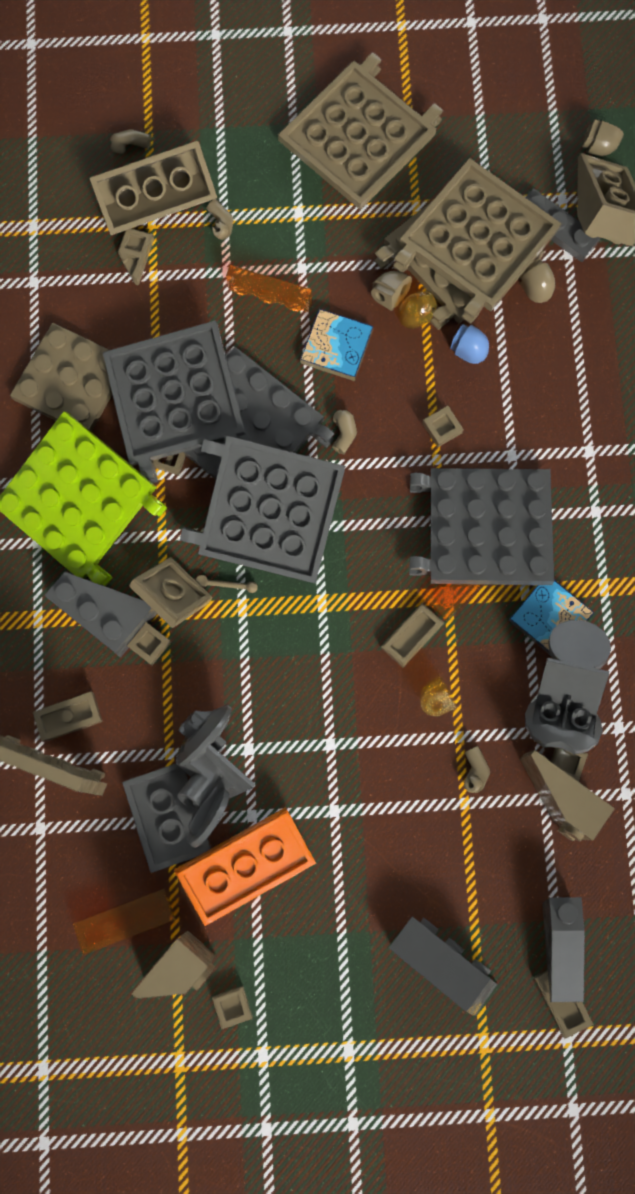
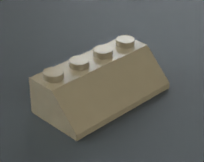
(153, 187)

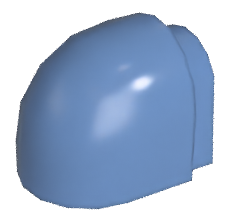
(470, 344)

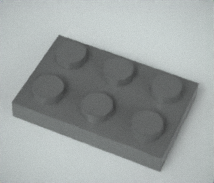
(162, 817)

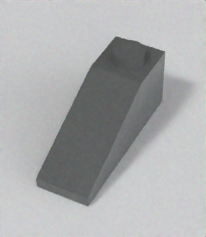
(564, 948)

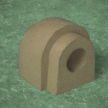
(602, 138)
(538, 281)
(391, 288)

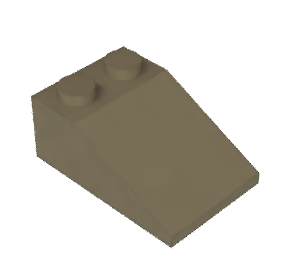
(606, 200)
(567, 801)

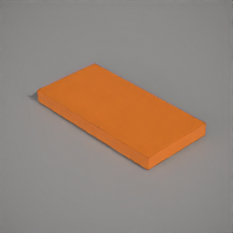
(244, 866)

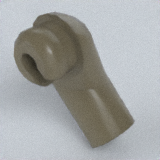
(129, 136)
(224, 220)
(347, 428)
(479, 771)

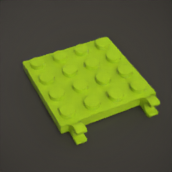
(77, 497)

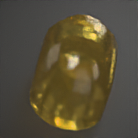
(417, 309)
(436, 697)

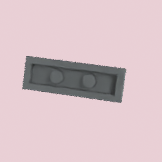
(571, 234)

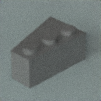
(101, 610)
(443, 965)

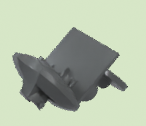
(571, 689)
(211, 774)

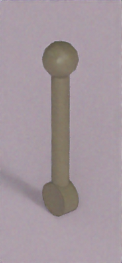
(250, 587)

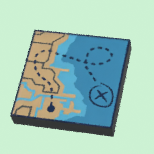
(545, 610)

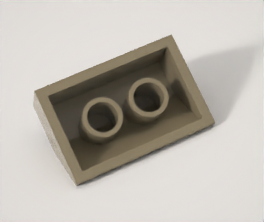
(180, 968)

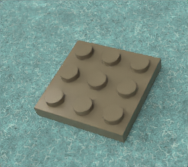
(66, 376)

